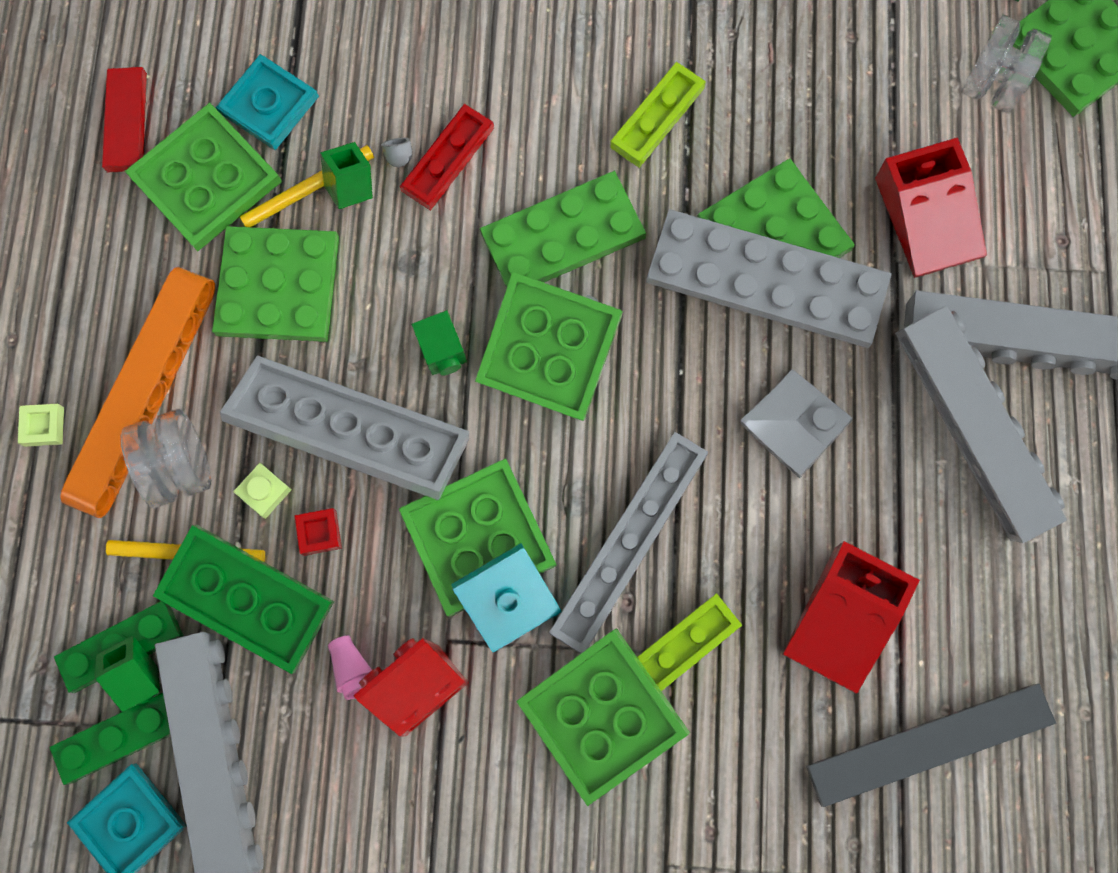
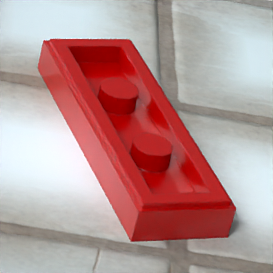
(124, 118)
(447, 157)

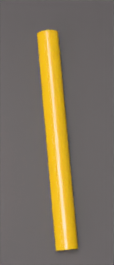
(290, 196)
(156, 550)

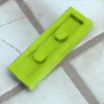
(657, 114)
(689, 641)

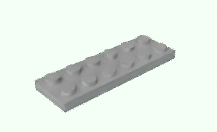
(769, 278)
(346, 427)

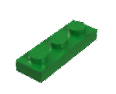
(149, 627)
(111, 740)

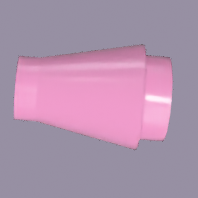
(348, 666)

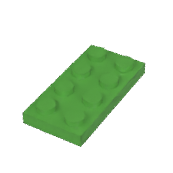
(564, 231)

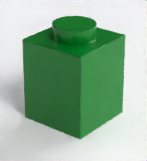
(346, 175)
(440, 344)
(127, 674)

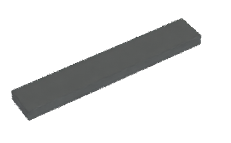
(930, 745)

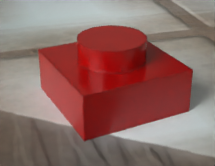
(318, 532)

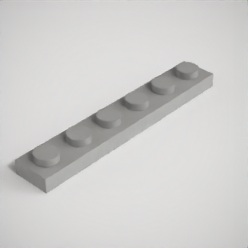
(628, 543)

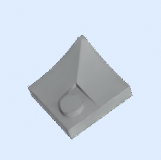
(796, 423)

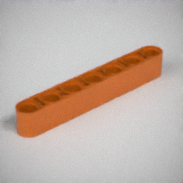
(138, 390)

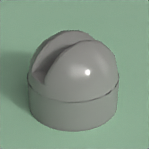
(397, 151)

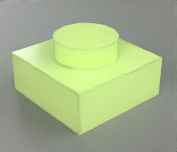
(40, 425)
(262, 490)

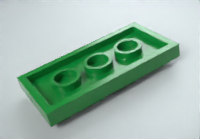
(243, 599)

